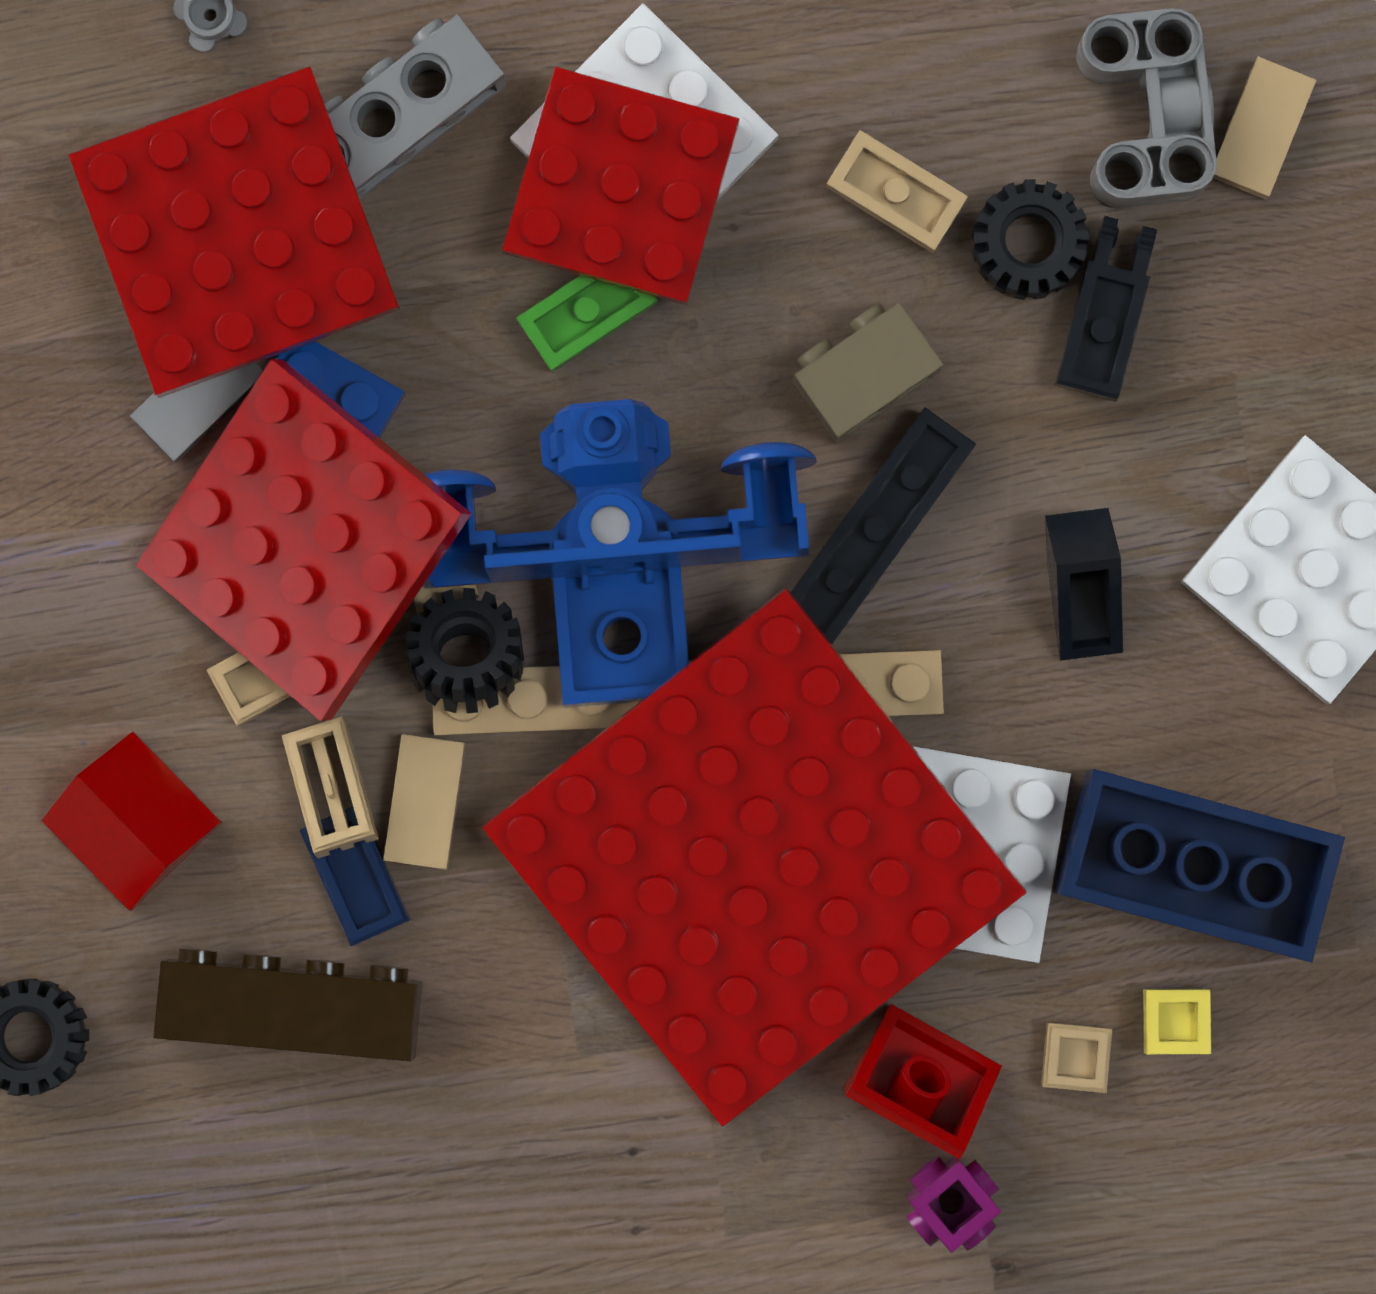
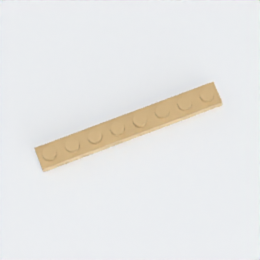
(899, 681)

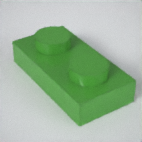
(580, 318)

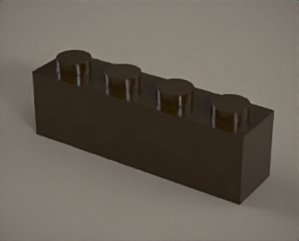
(288, 1008)

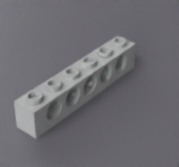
(419, 122)

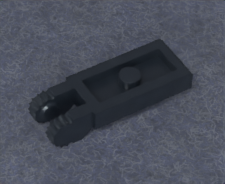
(1106, 317)

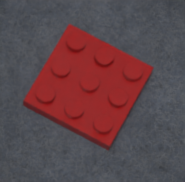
(620, 185)

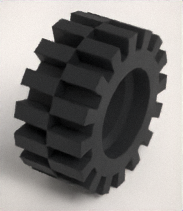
(1040, 202)
(458, 619)
(67, 1036)

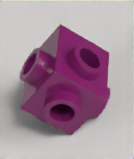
(968, 1223)

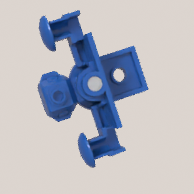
(618, 551)

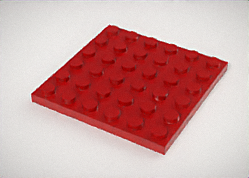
(754, 857)

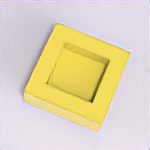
(1177, 1021)

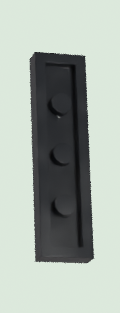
(881, 522)

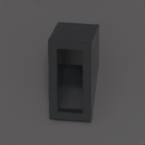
(1085, 583)

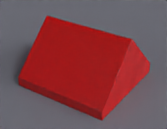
(130, 820)
(923, 1081)

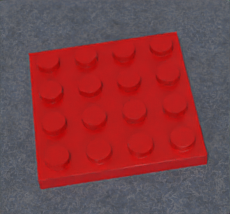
(234, 232)
(302, 539)

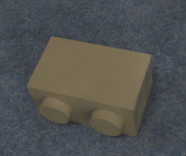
(866, 370)

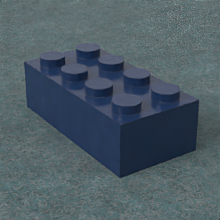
(1199, 865)

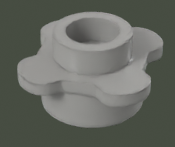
(206, 33)

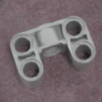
(1177, 105)

